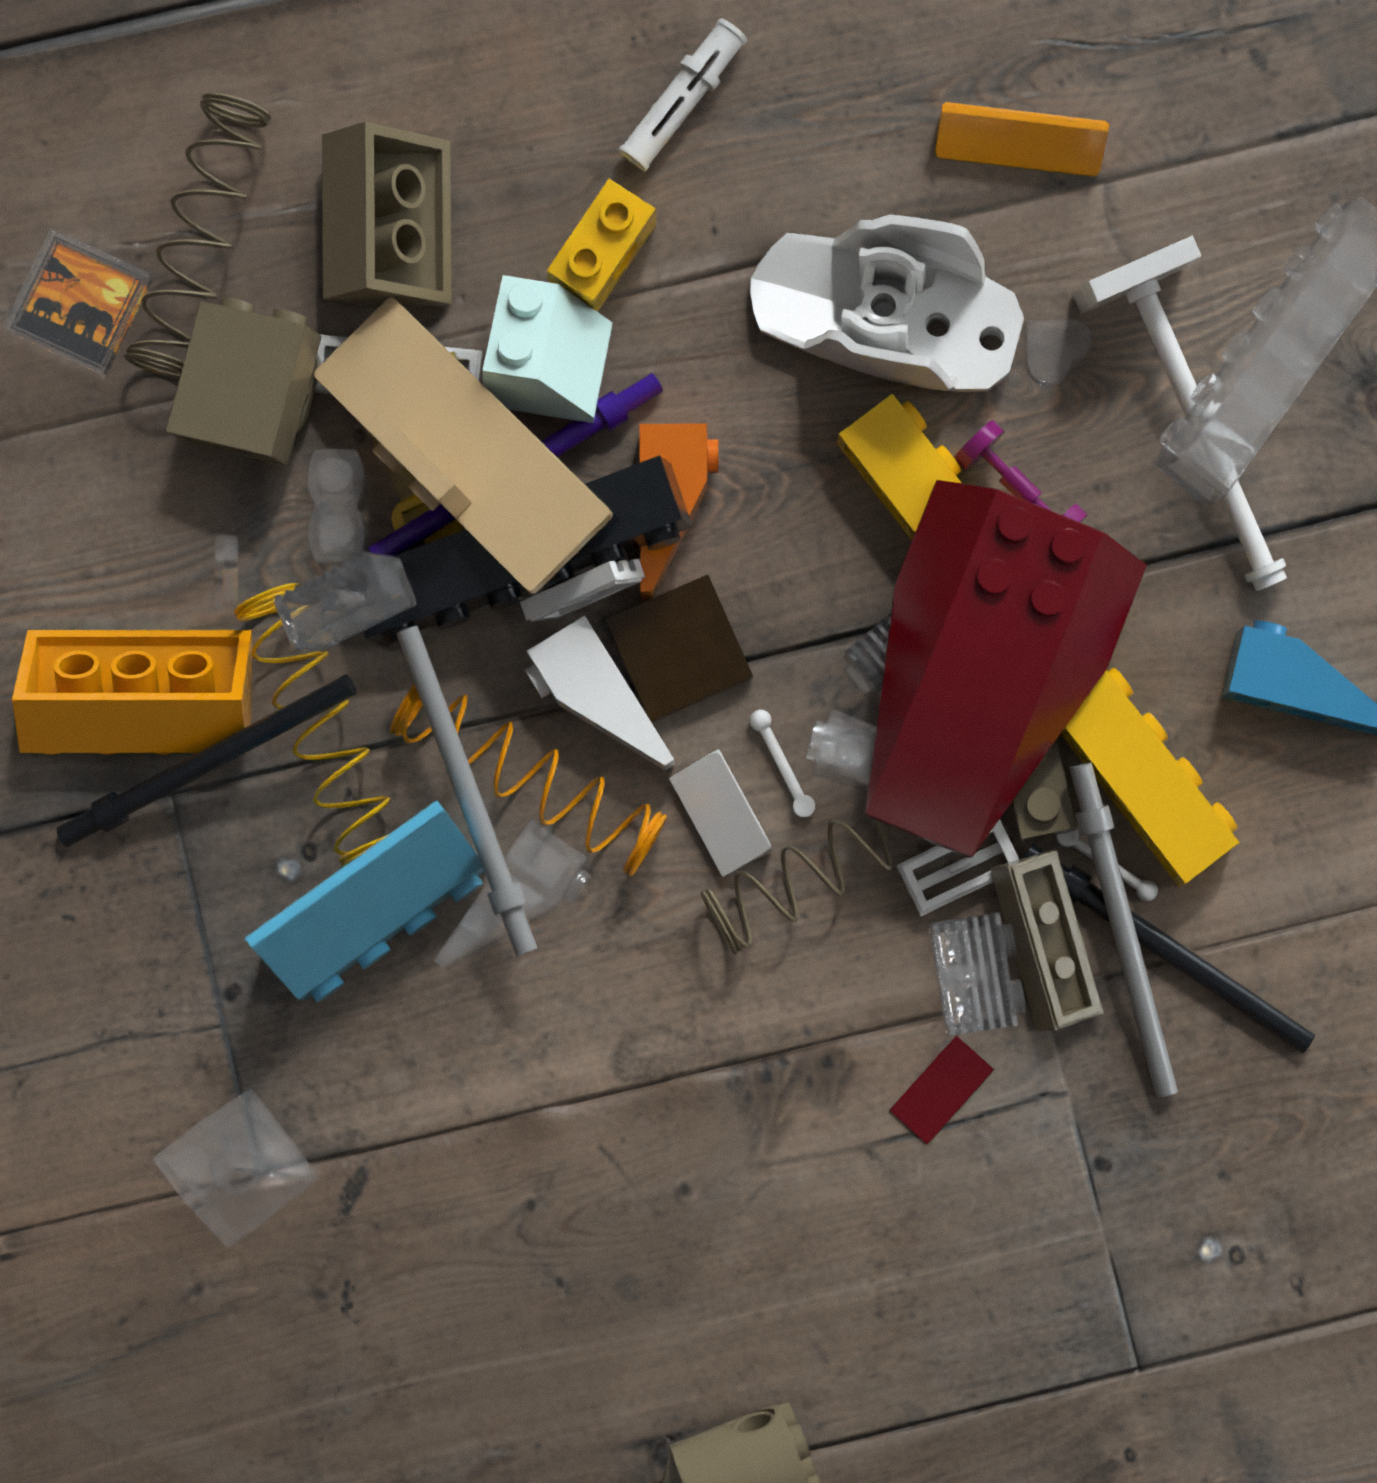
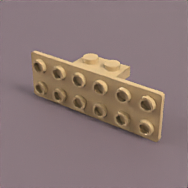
(462, 446)

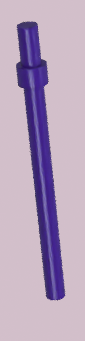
(610, 413)

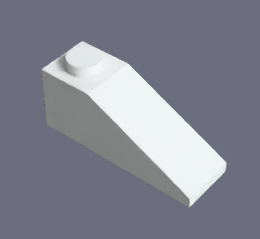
(590, 686)

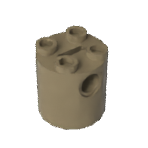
(746, 1450)

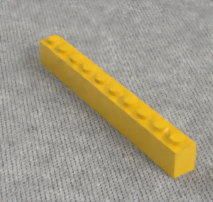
(1125, 748)

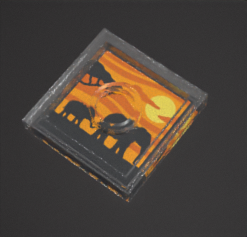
(78, 302)

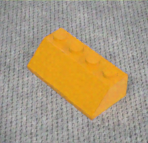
(132, 690)

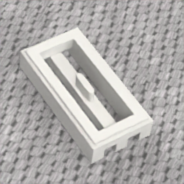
(582, 590)
(916, 886)

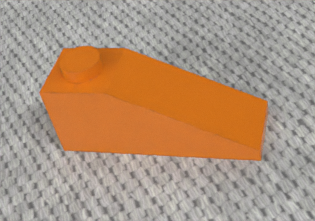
(691, 460)

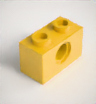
(603, 244)

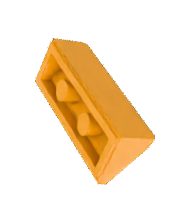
(1021, 139)

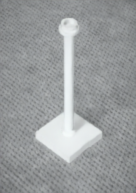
(1140, 284)

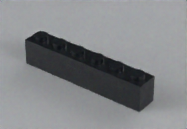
(461, 575)

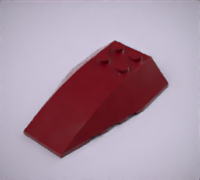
(988, 657)

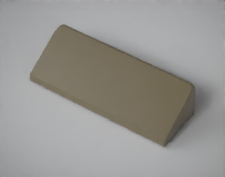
(1047, 941)

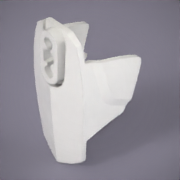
(877, 291)

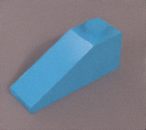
(1294, 680)

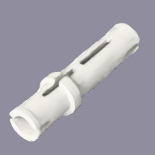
(723, 44)

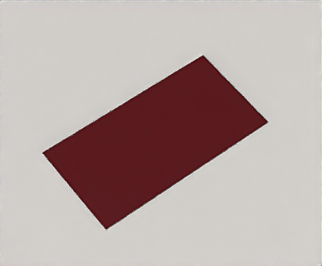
(941, 1089)

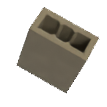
(246, 381)

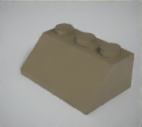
(386, 217)

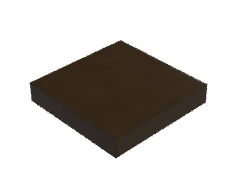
(679, 648)

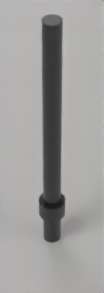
(115, 809)
(1188, 962)

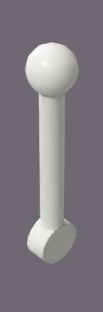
(803, 804)
(1145, 890)

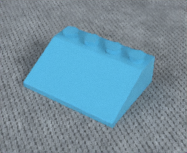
(368, 904)

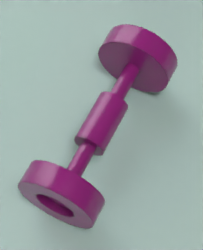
(1012, 477)

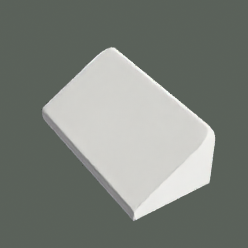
(721, 813)

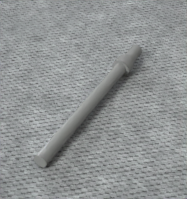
(1095, 822)
(505, 895)

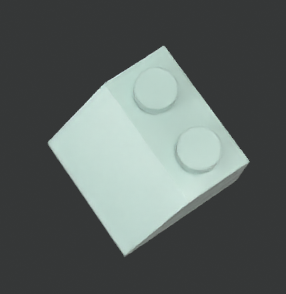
(546, 351)

